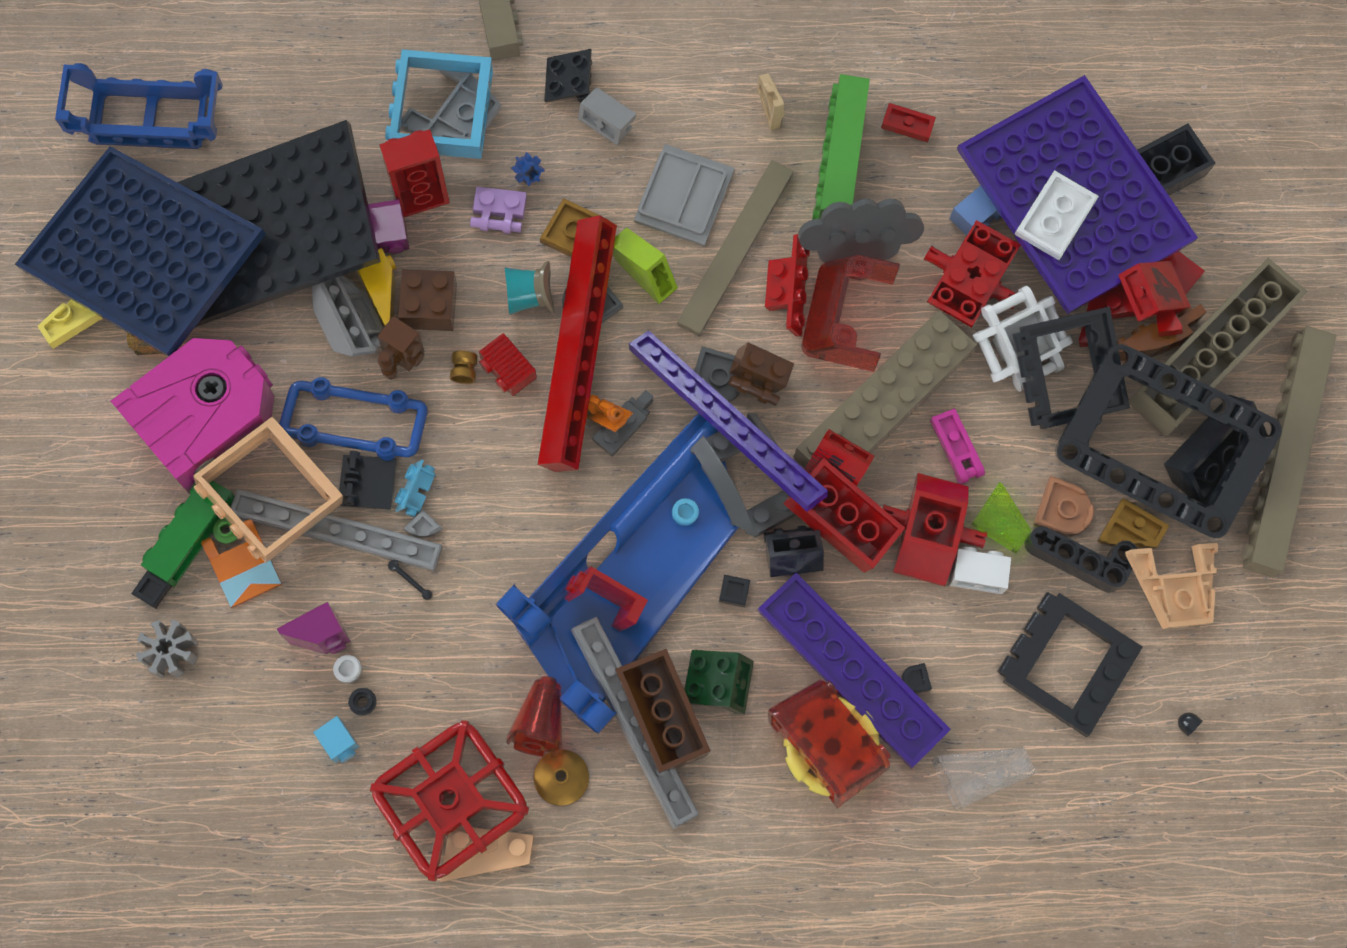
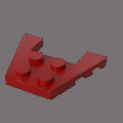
(1120, 307)

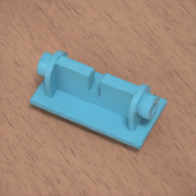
(417, 478)

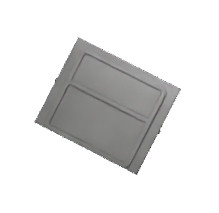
(684, 195)

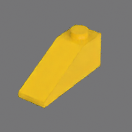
(380, 285)

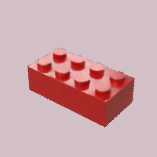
(415, 172)

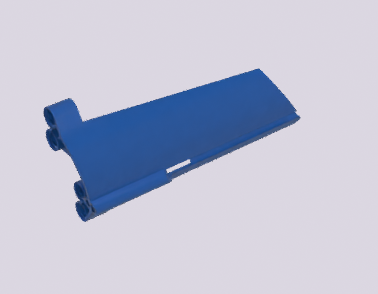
(649, 558)

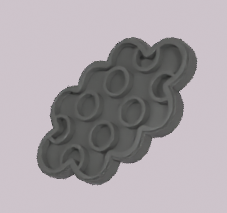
(861, 230)

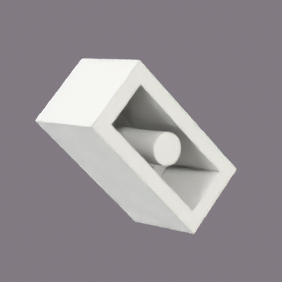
(980, 570)

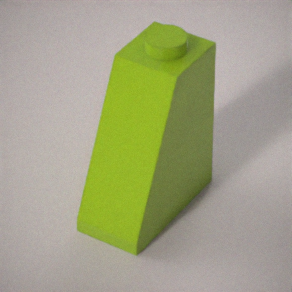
(644, 264)

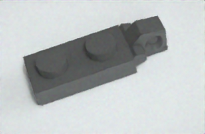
(613, 441)

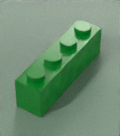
(182, 538)

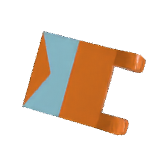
(239, 572)

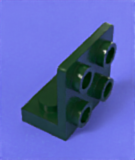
(719, 679)

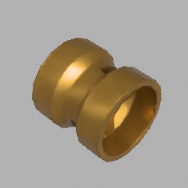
(463, 367)

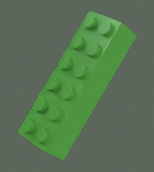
(841, 143)

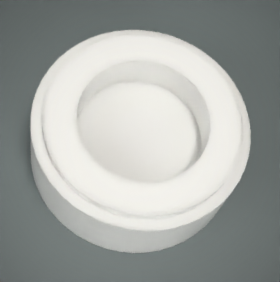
(347, 669)

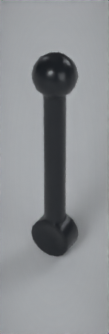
(393, 565)

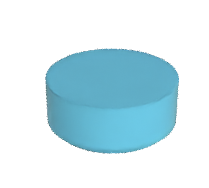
(685, 512)

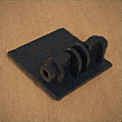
(568, 76)
(367, 481)

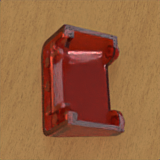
(830, 740)

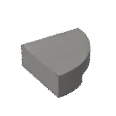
(423, 526)

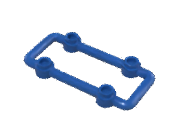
(384, 447)

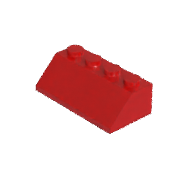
(849, 519)

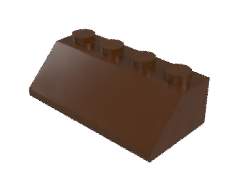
(663, 711)

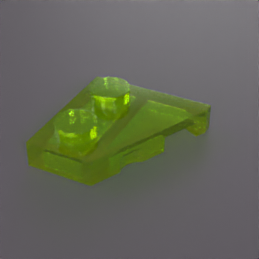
(1002, 520)

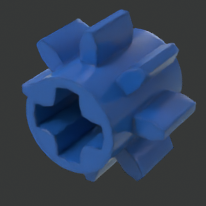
(532, 173)

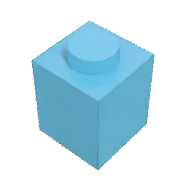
(337, 740)

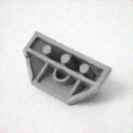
(346, 317)

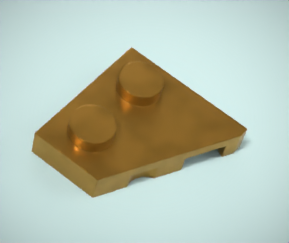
(1133, 525)

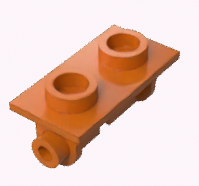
(607, 413)

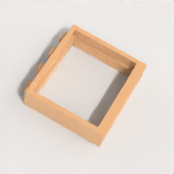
(272, 430)

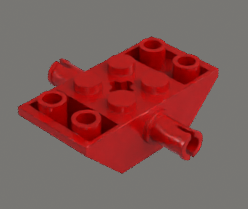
(984, 258)
(927, 551)

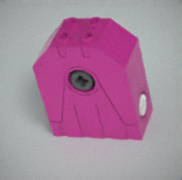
(197, 404)

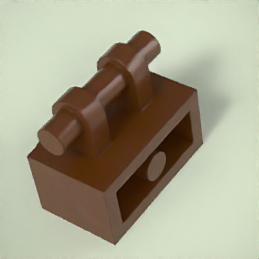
(400, 347)
(762, 369)

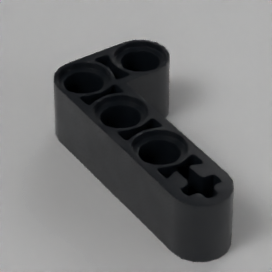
(1077, 554)

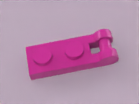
(957, 445)

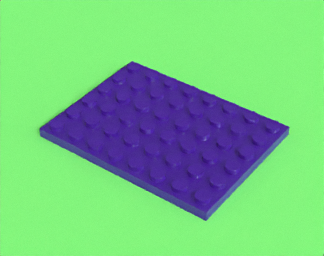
(1085, 143)

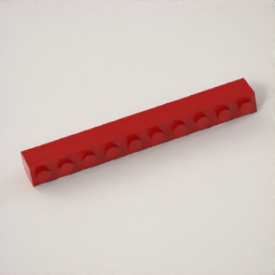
(577, 345)

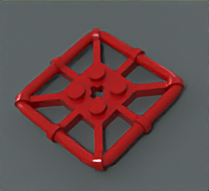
(448, 817)

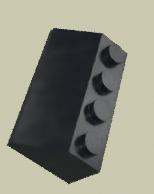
(1177, 159)
(1205, 456)

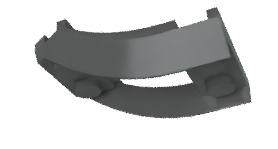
(759, 518)

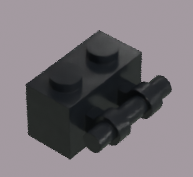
(794, 551)

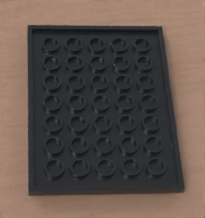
(307, 203)

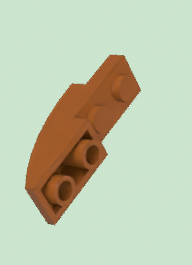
(1147, 338)

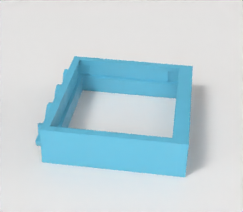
(449, 62)

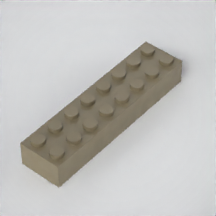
(1222, 341)
(896, 387)

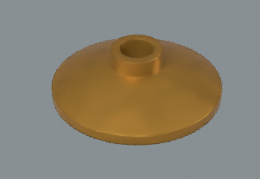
(566, 791)

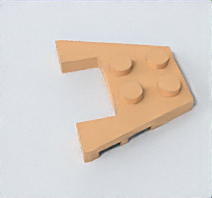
(1182, 597)

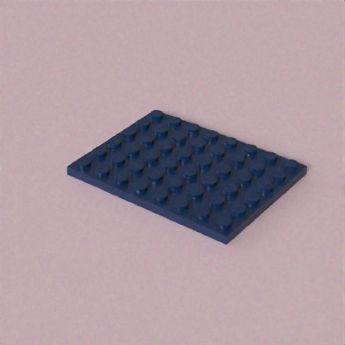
(140, 250)

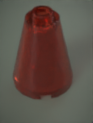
(539, 720)

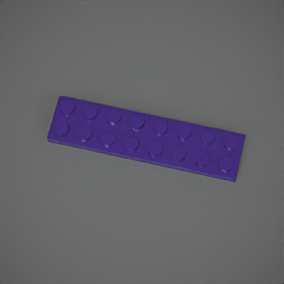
(853, 669)

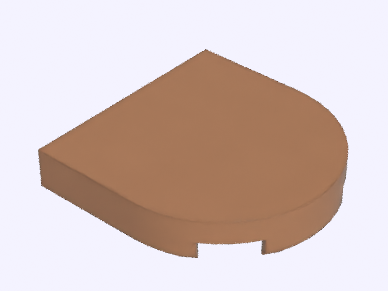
(1064, 508)

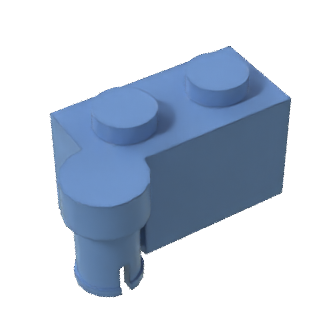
(974, 207)

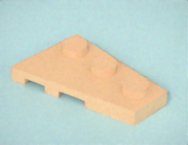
(505, 853)

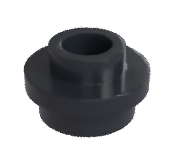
(356, 695)

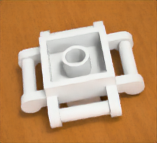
(1048, 345)

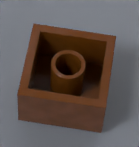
(428, 299)

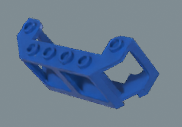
(205, 86)

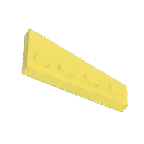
(66, 323)

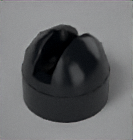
(1188, 723)

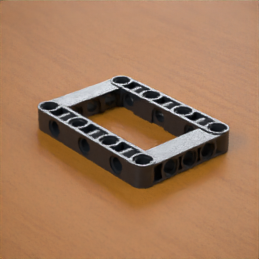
(1238, 475)

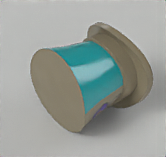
(529, 288)

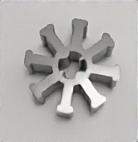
(157, 655)

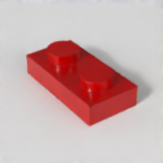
(908, 122)

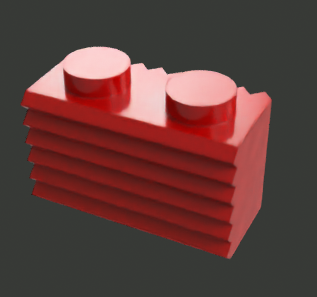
(507, 364)

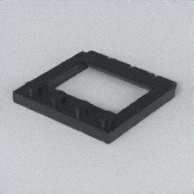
(1100, 337)
(1103, 682)

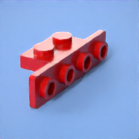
(787, 286)

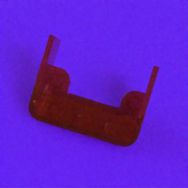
(823, 334)

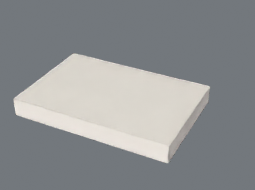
(1056, 215)

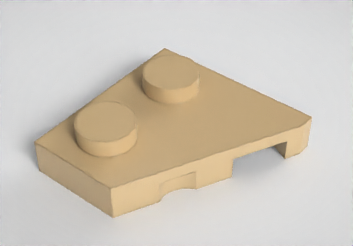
(771, 101)

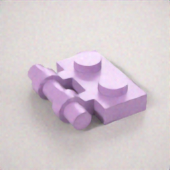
(498, 203)

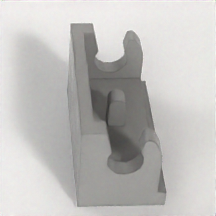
(606, 115)

